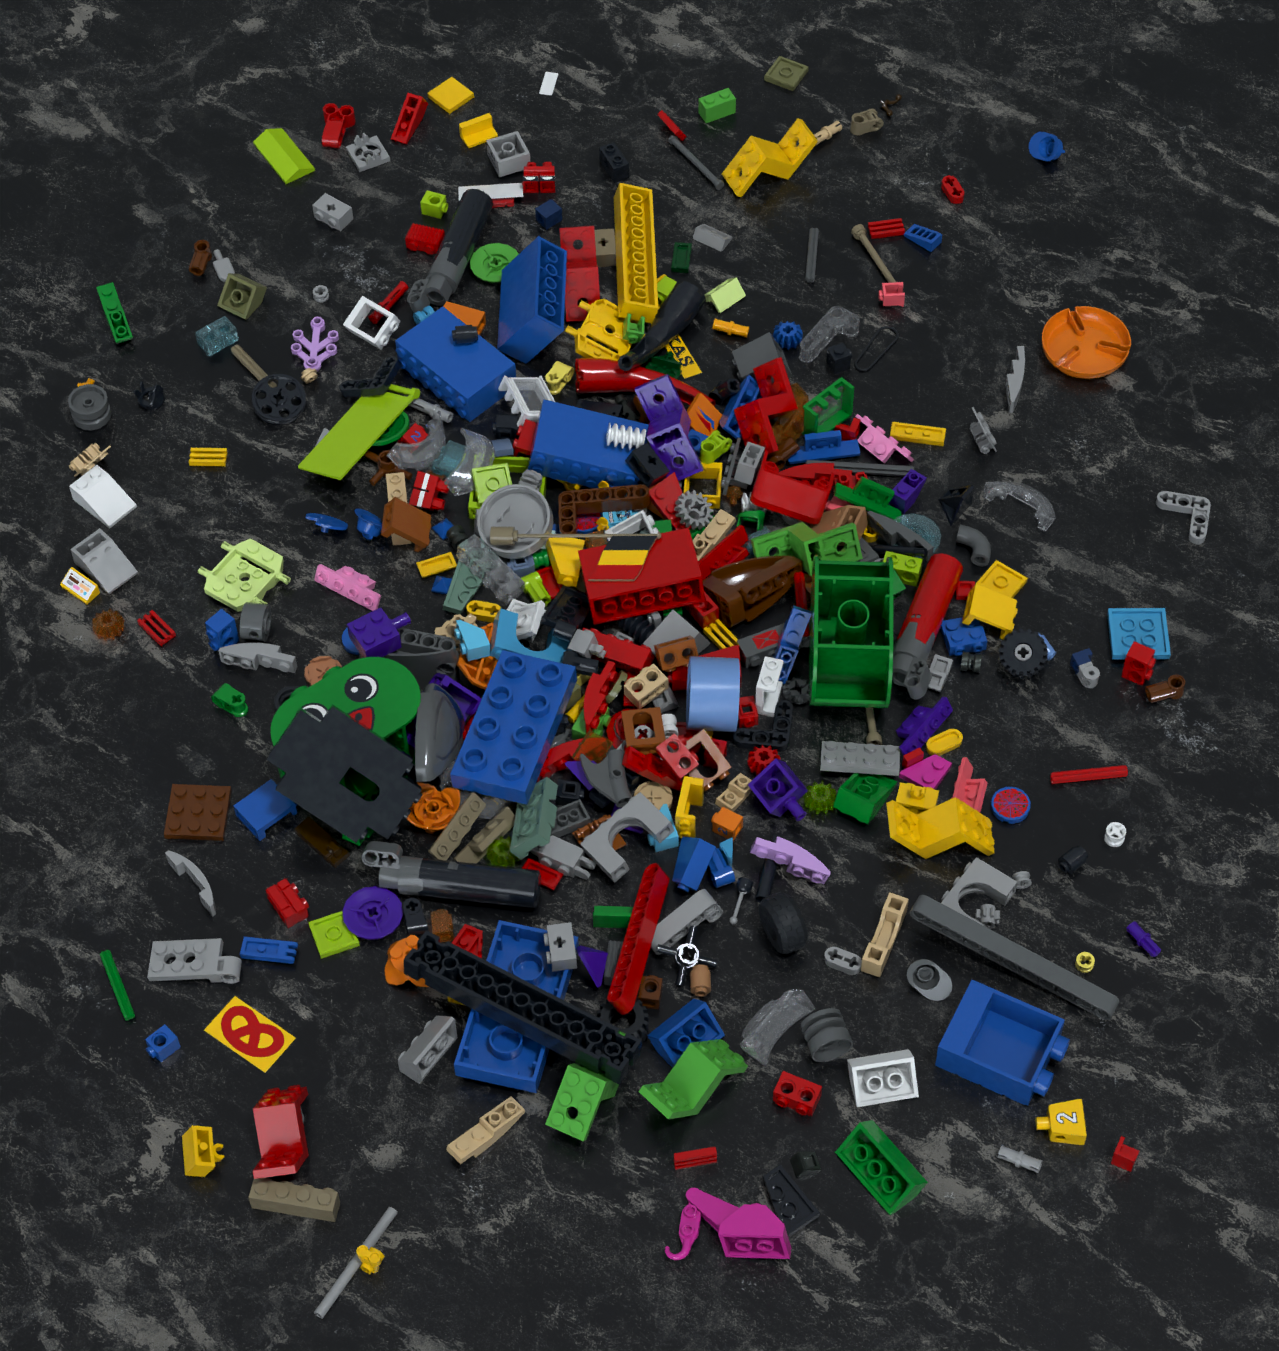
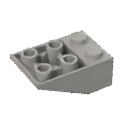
(103, 561)

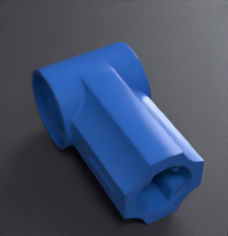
(720, 872)

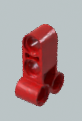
(336, 123)

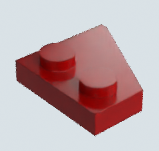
(470, 939)

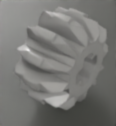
(531, 478)

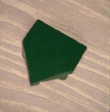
(666, 365)

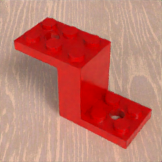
(581, 270)
(775, 401)
(280, 1132)

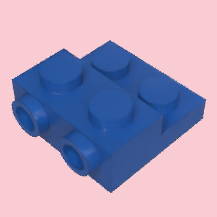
(962, 637)

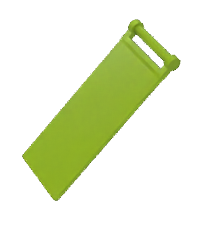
(357, 432)

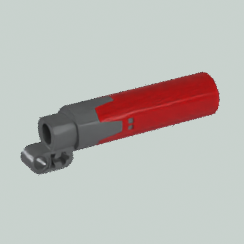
(923, 624)

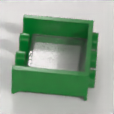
(829, 408)

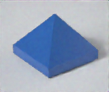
(442, 528)
(441, 585)

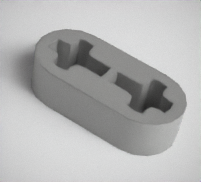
(843, 960)

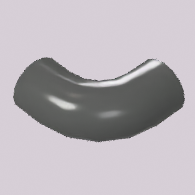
(978, 542)

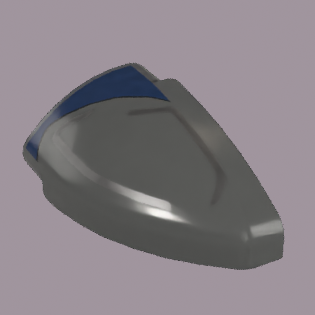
(437, 732)

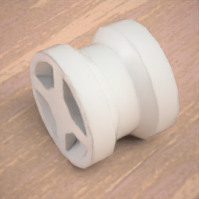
(1115, 829)

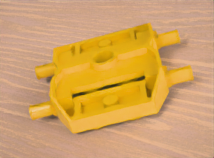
(601, 315)

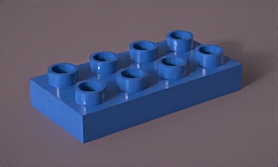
(514, 727)
(492, 1050)

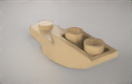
(713, 533)
(487, 1131)

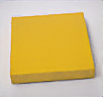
(450, 95)
(1002, 579)

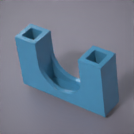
(505, 639)

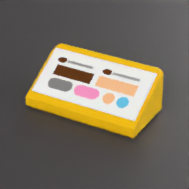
(80, 586)

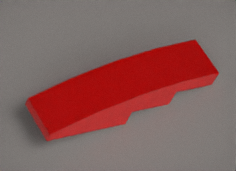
(651, 768)

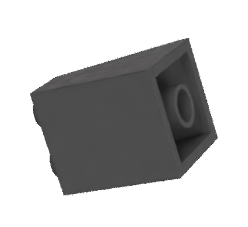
(758, 353)

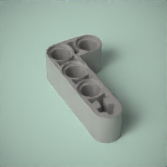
(690, 913)

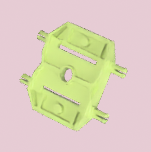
(225, 579)

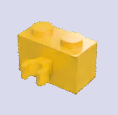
(916, 798)
(199, 1151)

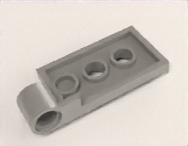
(206, 965)

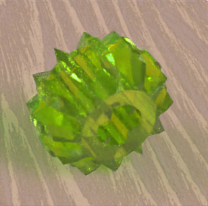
(819, 797)
(500, 853)

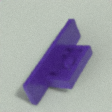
(922, 724)

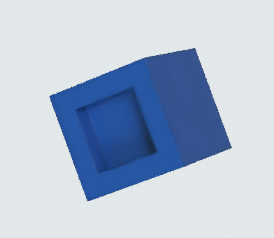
(162, 1035)

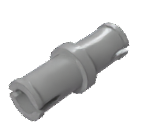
(1019, 1159)

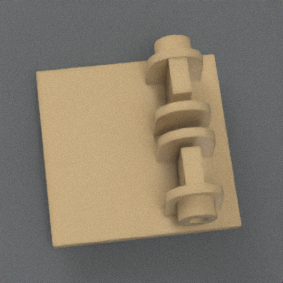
(87, 459)

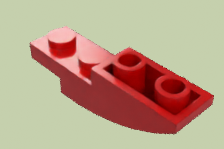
(810, 472)
(596, 694)
(558, 757)

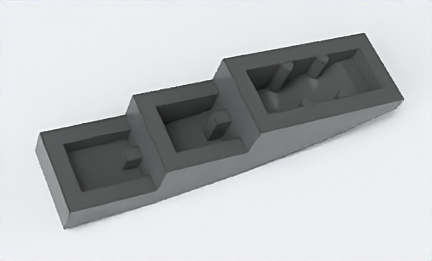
(895, 533)

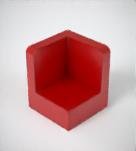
(849, 432)
(1124, 1156)

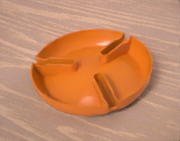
(1086, 342)

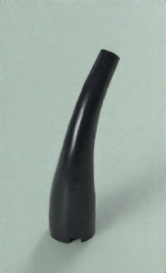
(672, 318)

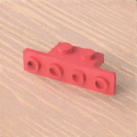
(967, 789)

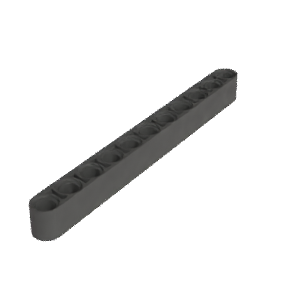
(1014, 957)

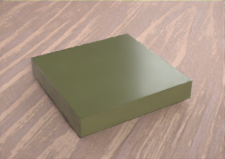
(786, 73)

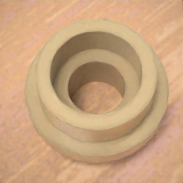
(309, 375)

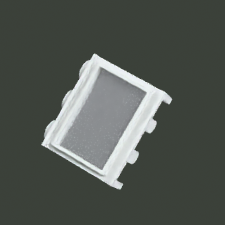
(528, 396)

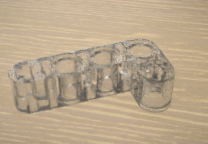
(834, 321)

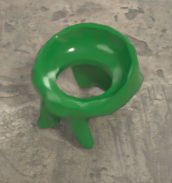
(752, 516)

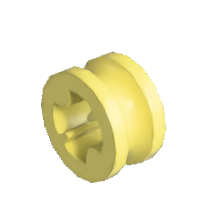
(1084, 968)

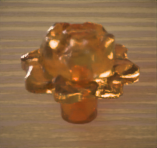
(733, 494)

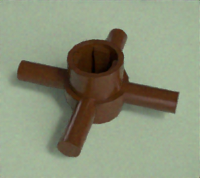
(385, 466)

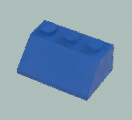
(687, 1025)

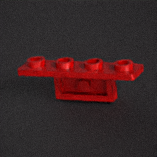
(726, 552)

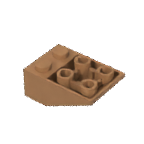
(840, 517)

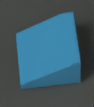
(726, 849)

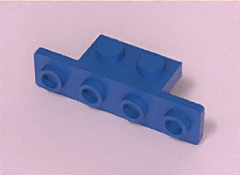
(825, 447)

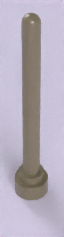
(859, 233)
(873, 736)

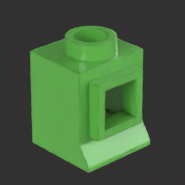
(632, 331)

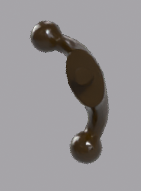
(887, 102)

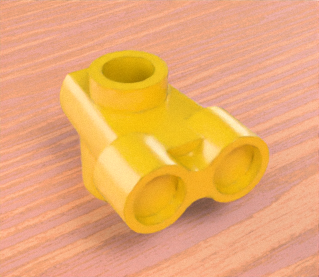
(370, 1258)

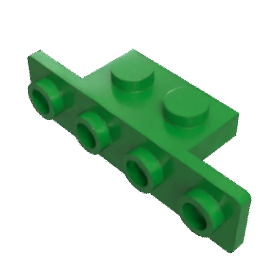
(869, 495)

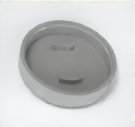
(518, 508)

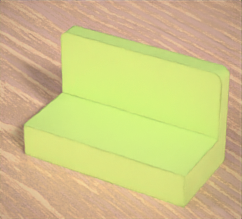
(725, 294)

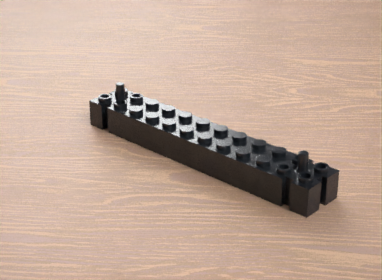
(523, 1007)

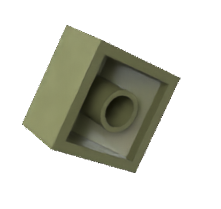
(241, 295)

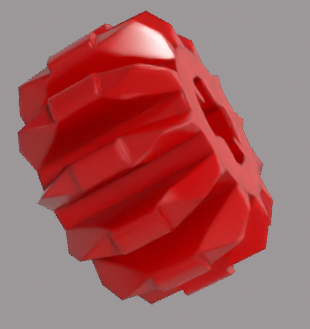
(761, 758)

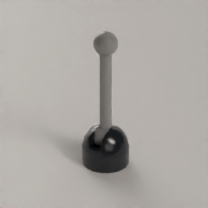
(743, 886)

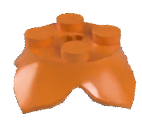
(444, 803)
(395, 964)

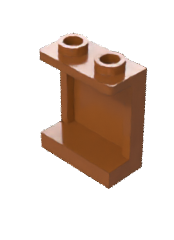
(406, 522)

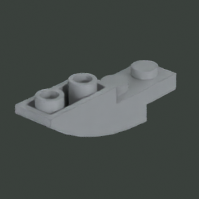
(255, 654)

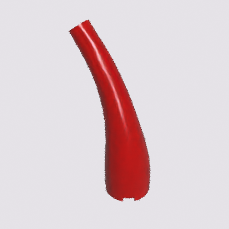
(605, 376)

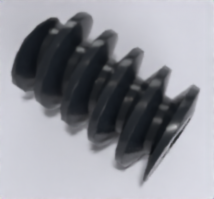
(637, 628)

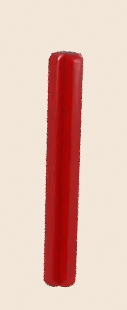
(800, 592)
(1088, 774)

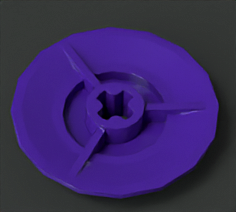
(371, 901)

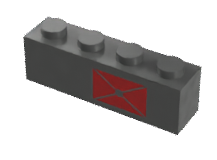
(762, 644)

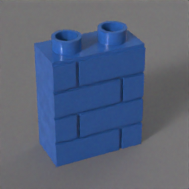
(1002, 1043)

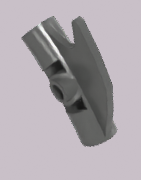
(608, 777)

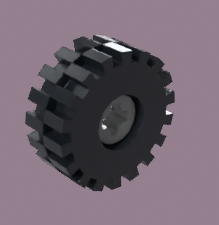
(1014, 662)

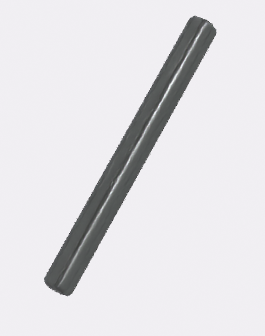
(873, 469)

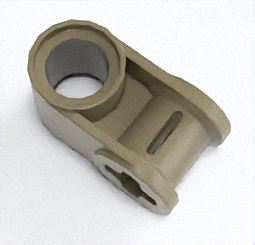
(865, 121)

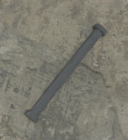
(673, 140)

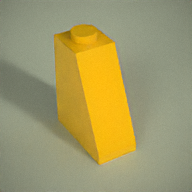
(565, 559)

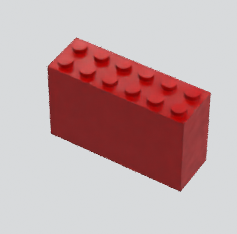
(667, 580)

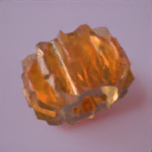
(108, 624)

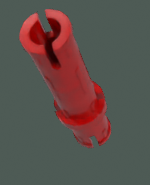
(400, 289)

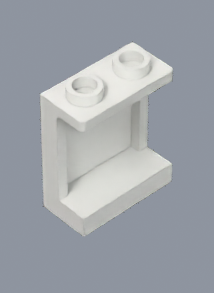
(769, 686)

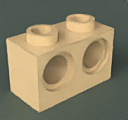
(649, 689)

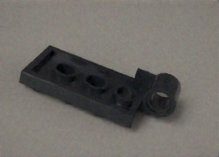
(565, 615)

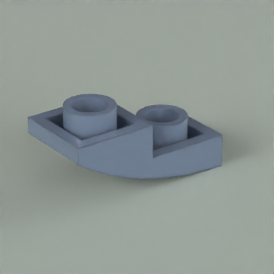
(502, 447)

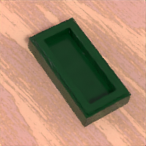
(681, 257)

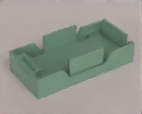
(535, 819)

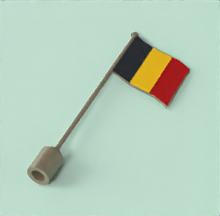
(620, 559)

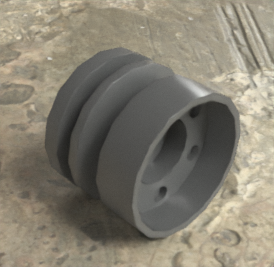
(826, 1035)

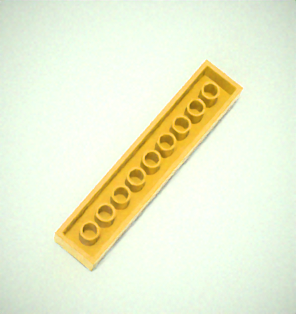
(635, 252)

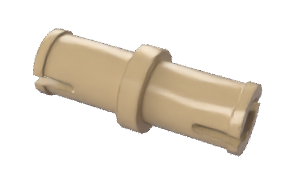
(827, 132)

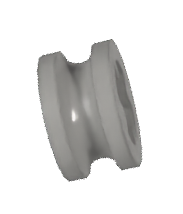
(320, 298)
(1022, 879)

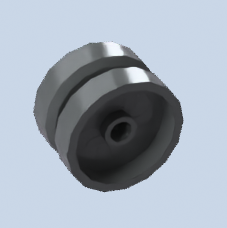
(89, 407)

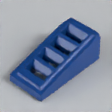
(931, 240)

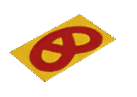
(249, 1034)

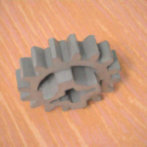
(693, 510)

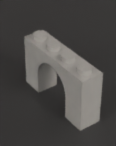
(636, 812)
(983, 879)

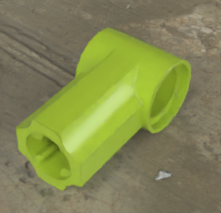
(535, 588)

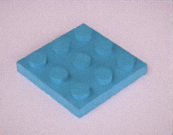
(1140, 625)

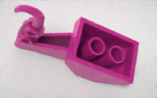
(743, 1231)

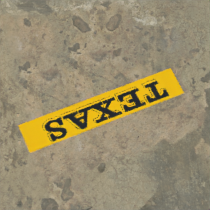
(682, 355)

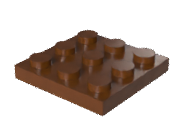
(197, 812)

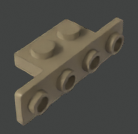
(457, 827)
(477, 847)

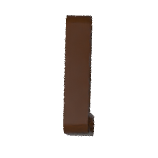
(598, 501)

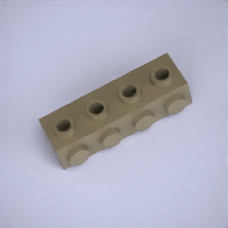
(294, 1199)

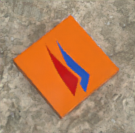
(703, 415)

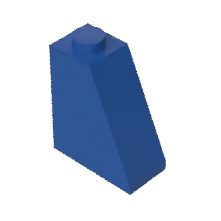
(692, 863)

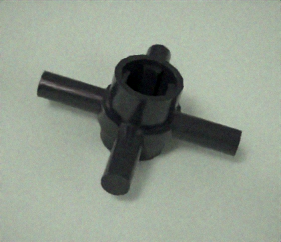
(692, 952)

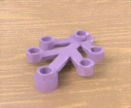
(314, 361)

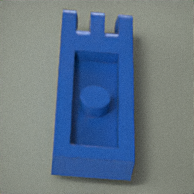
(268, 950)

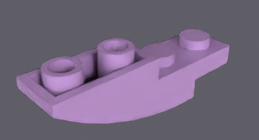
(799, 860)

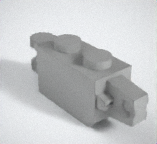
(564, 858)

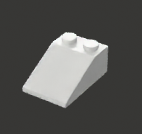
(102, 496)

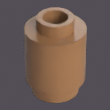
(700, 980)

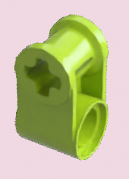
(714, 447)

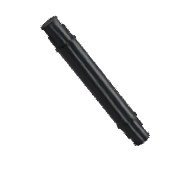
(904, 550)

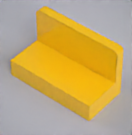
(477, 130)

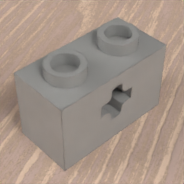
(332, 212)
(749, 463)
(564, 957)

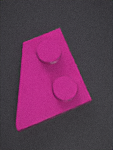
(927, 772)

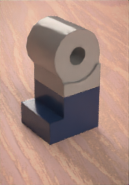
(1084, 668)

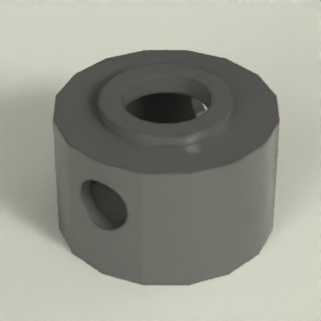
(255, 621)

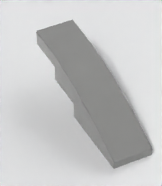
(1015, 379)

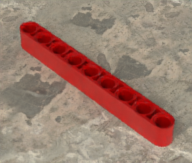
(638, 939)

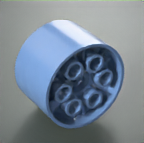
(712, 694)

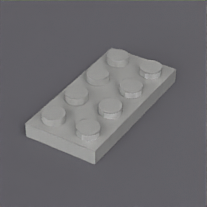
(860, 758)

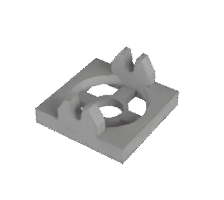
(369, 162)

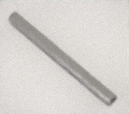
(354, 1264)

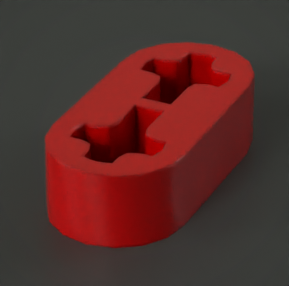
(956, 188)

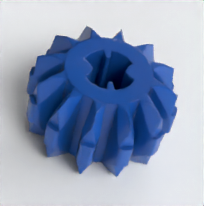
(788, 335)

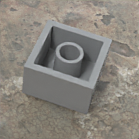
(508, 153)

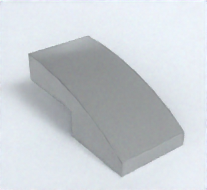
(940, 670)

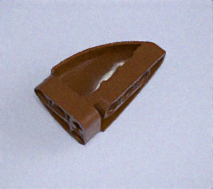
(750, 586)

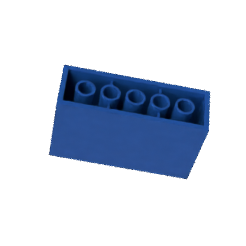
(532, 300)
(459, 374)
(574, 449)

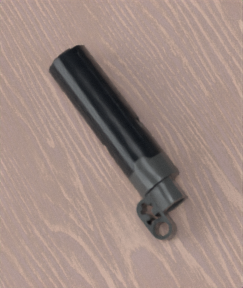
(452, 879)

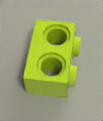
(906, 567)

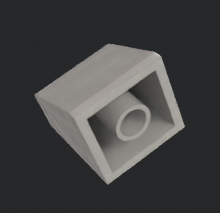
(673, 628)

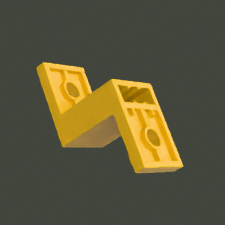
(769, 157)
(940, 828)

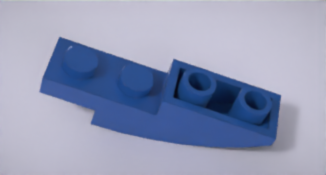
(790, 639)

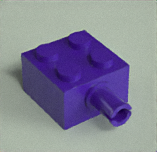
(376, 633)
(779, 789)

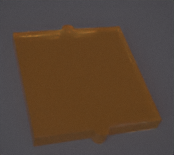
(593, 747)

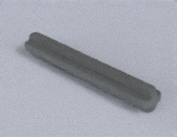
(812, 255)

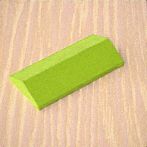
(283, 155)

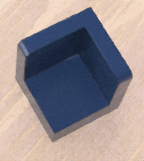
(548, 214)

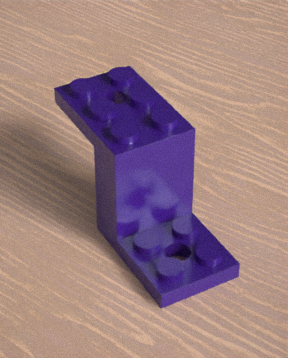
(669, 427)

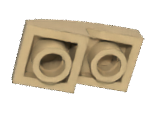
(735, 794)

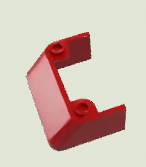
(790, 495)

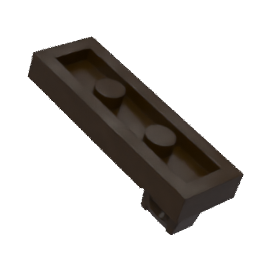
(321, 842)

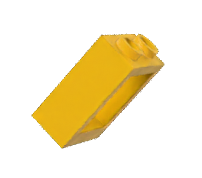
(711, 471)

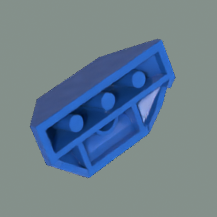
(748, 392)

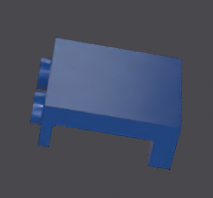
(263, 809)

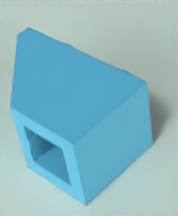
(472, 639)

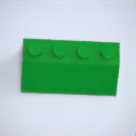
(881, 1166)

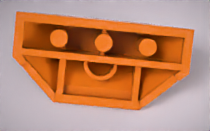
(479, 670)

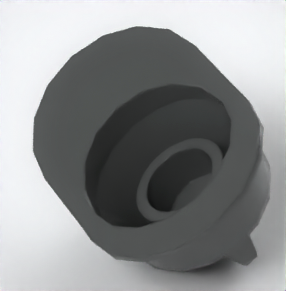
(929, 979)

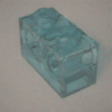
(217, 336)

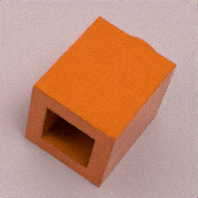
(727, 823)

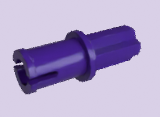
(1143, 939)

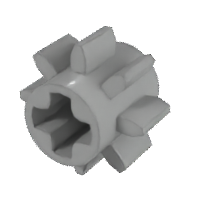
(988, 915)

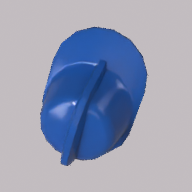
(1045, 146)
(368, 524)

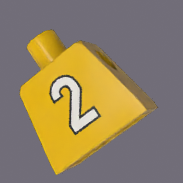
(1064, 1122)

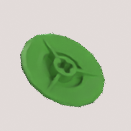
(490, 260)

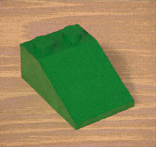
(864, 795)

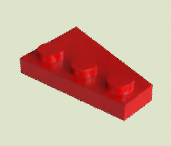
(664, 497)

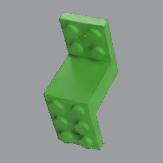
(804, 543)
(693, 1078)
(581, 1090)

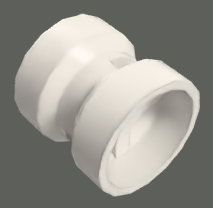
(669, 725)

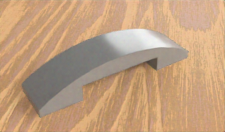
(182, 865)

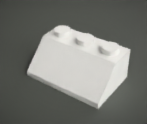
(883, 1078)

